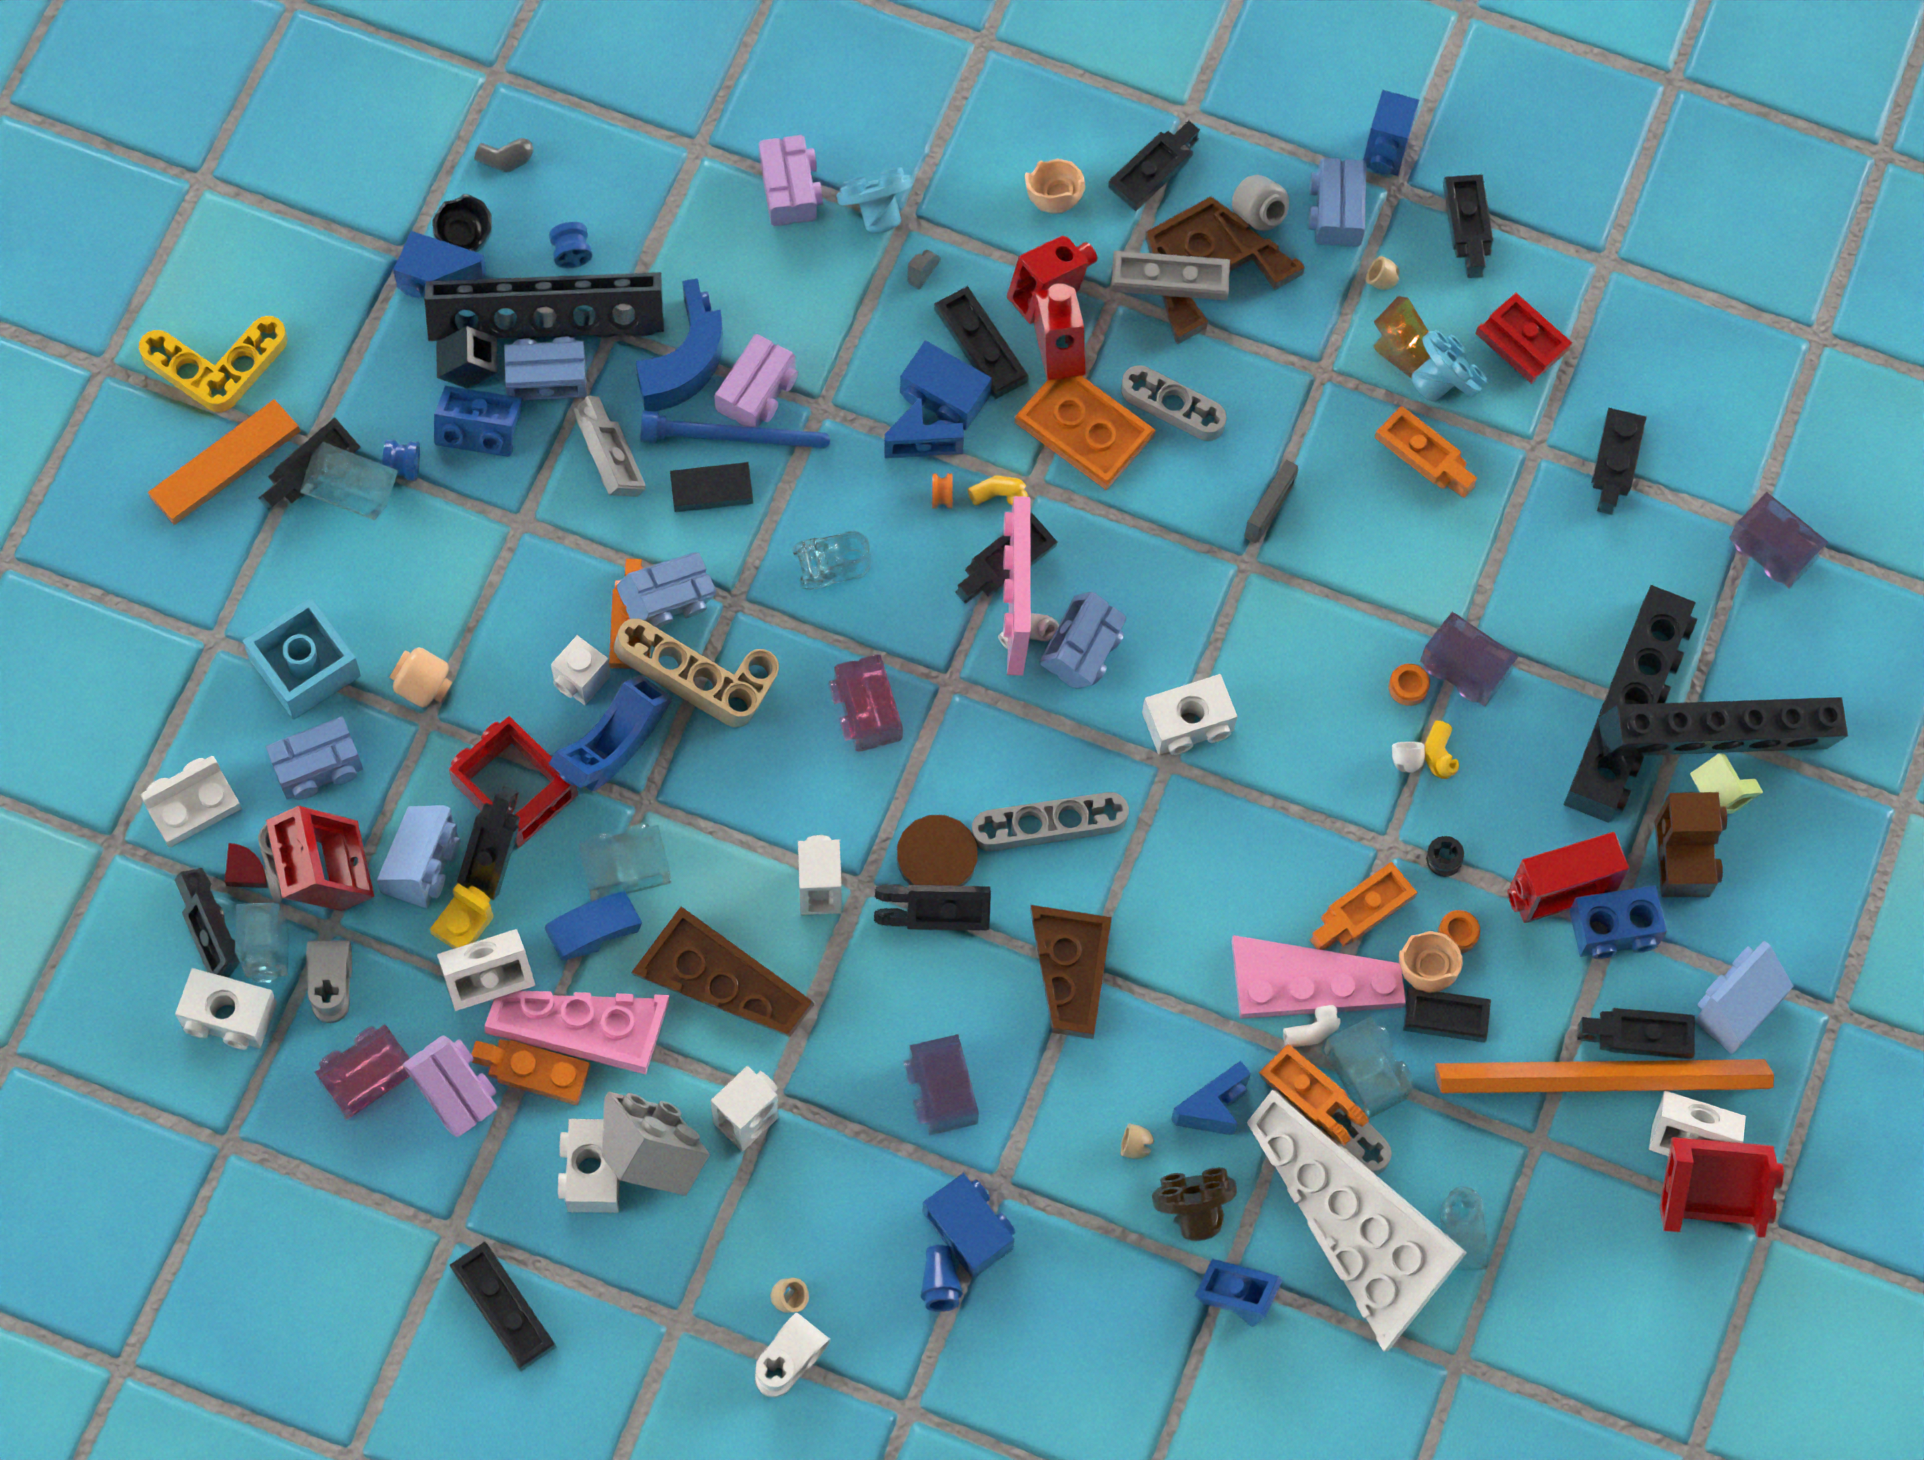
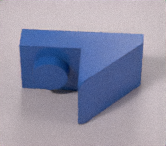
(913, 439)
(1205, 1107)
(1238, 1290)

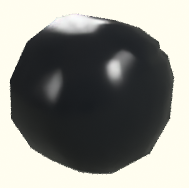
(463, 223)

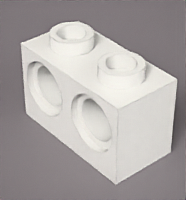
(819, 875)
(745, 1107)

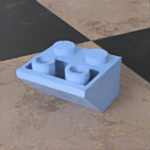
(420, 855)
(1743, 997)

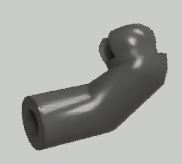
(506, 158)

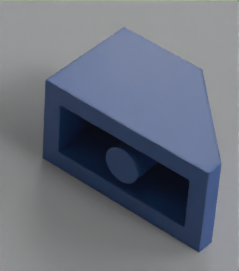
(434, 260)

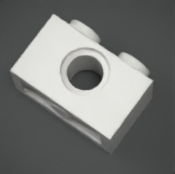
(1204, 698)
(486, 969)
(209, 992)
(1693, 1119)
(580, 1190)

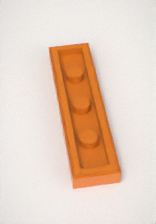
(224, 461)

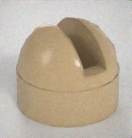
(1382, 273)
(1134, 1140)
(794, 1299)

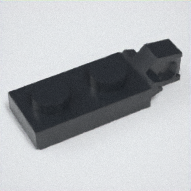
(1154, 165)
(1469, 221)
(1617, 456)
(291, 472)
(987, 569)
(491, 844)
(207, 923)
(1641, 1032)

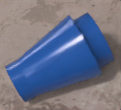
(940, 1281)

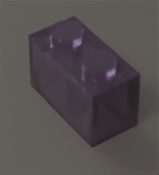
(1777, 540)
(1468, 659)
(942, 1085)

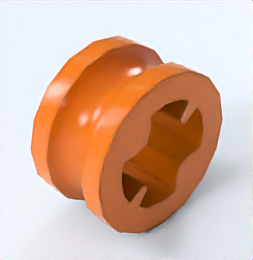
(942, 491)

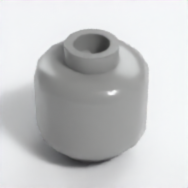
(1260, 202)

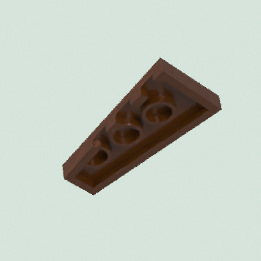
(714, 971)

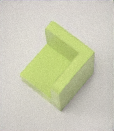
(1720, 777)

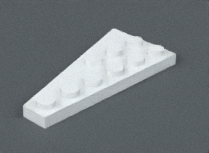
(1366, 1229)

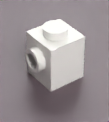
(580, 670)

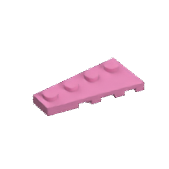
(1017, 588)
(1298, 980)
(599, 1029)

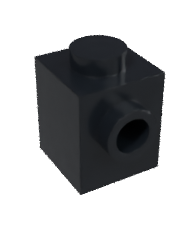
(467, 357)

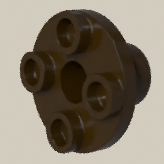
(1196, 1201)

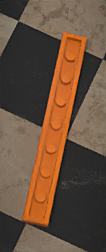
(1604, 1076)

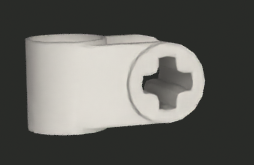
(794, 1351)

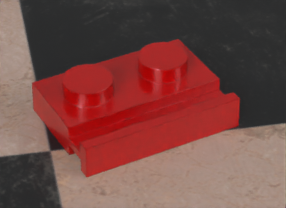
(1523, 338)

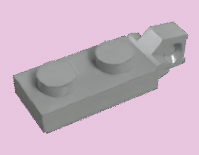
(609, 449)

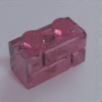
(867, 703)
(363, 1070)

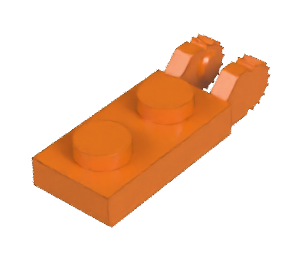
(1311, 1092)

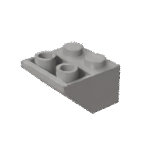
(650, 1144)

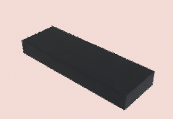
(981, 341)
(502, 1306)

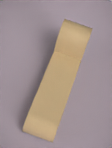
(694, 665)

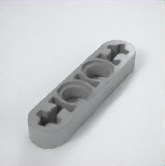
(1051, 827)

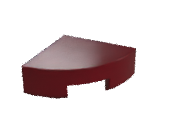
(244, 868)

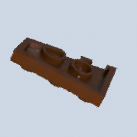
(1072, 966)

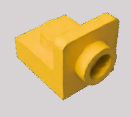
(463, 917)

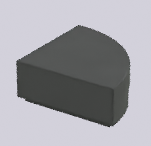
(921, 267)

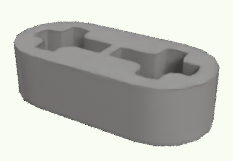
(1370, 1139)

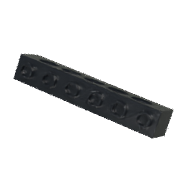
(559, 293)
(1661, 613)
(1722, 726)

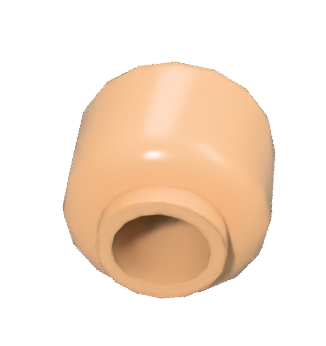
(420, 677)

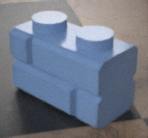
(1339, 202)
(546, 369)
(667, 590)
(1084, 640)
(315, 759)

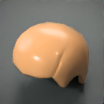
(1055, 185)
(1430, 961)

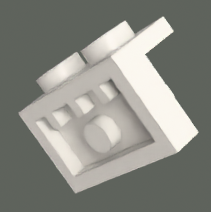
(190, 800)

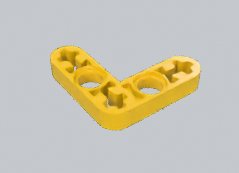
(214, 376)

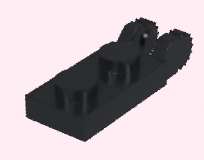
(935, 907)

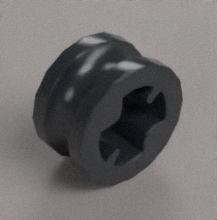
(1434, 849)

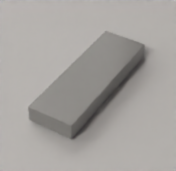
(1170, 275)

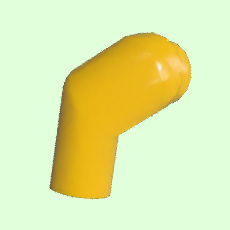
(997, 486)
(1436, 755)

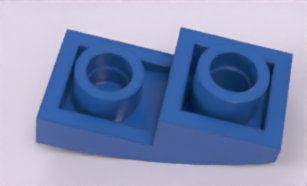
(589, 925)

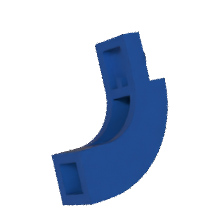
(687, 370)
(615, 737)

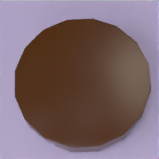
(937, 852)

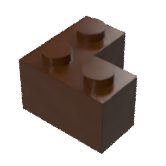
(1685, 844)

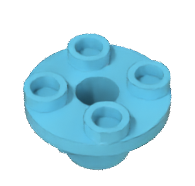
(877, 198)
(1446, 368)

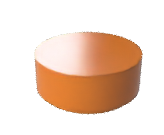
(1409, 684)
(1461, 928)

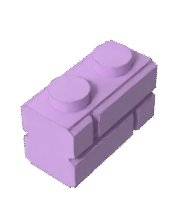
(788, 180)
(756, 382)
(451, 1085)

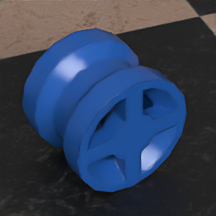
(570, 244)
(402, 458)

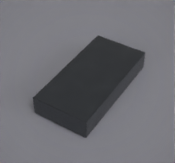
(711, 487)
(1447, 1015)

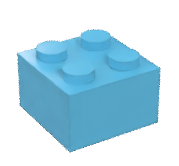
(302, 658)

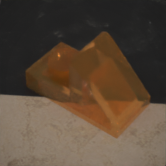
(1402, 336)

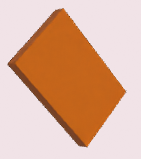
(1085, 427)

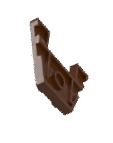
(1218, 233)

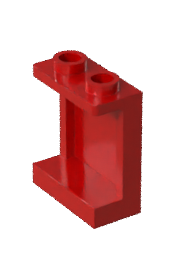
(1720, 1184)

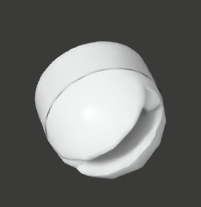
(1408, 756)

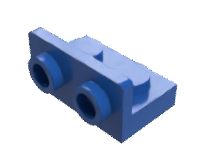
(476, 421)

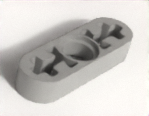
(1143, 400)

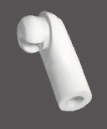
(1042, 629)
(1313, 1033)

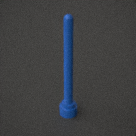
(657, 427)

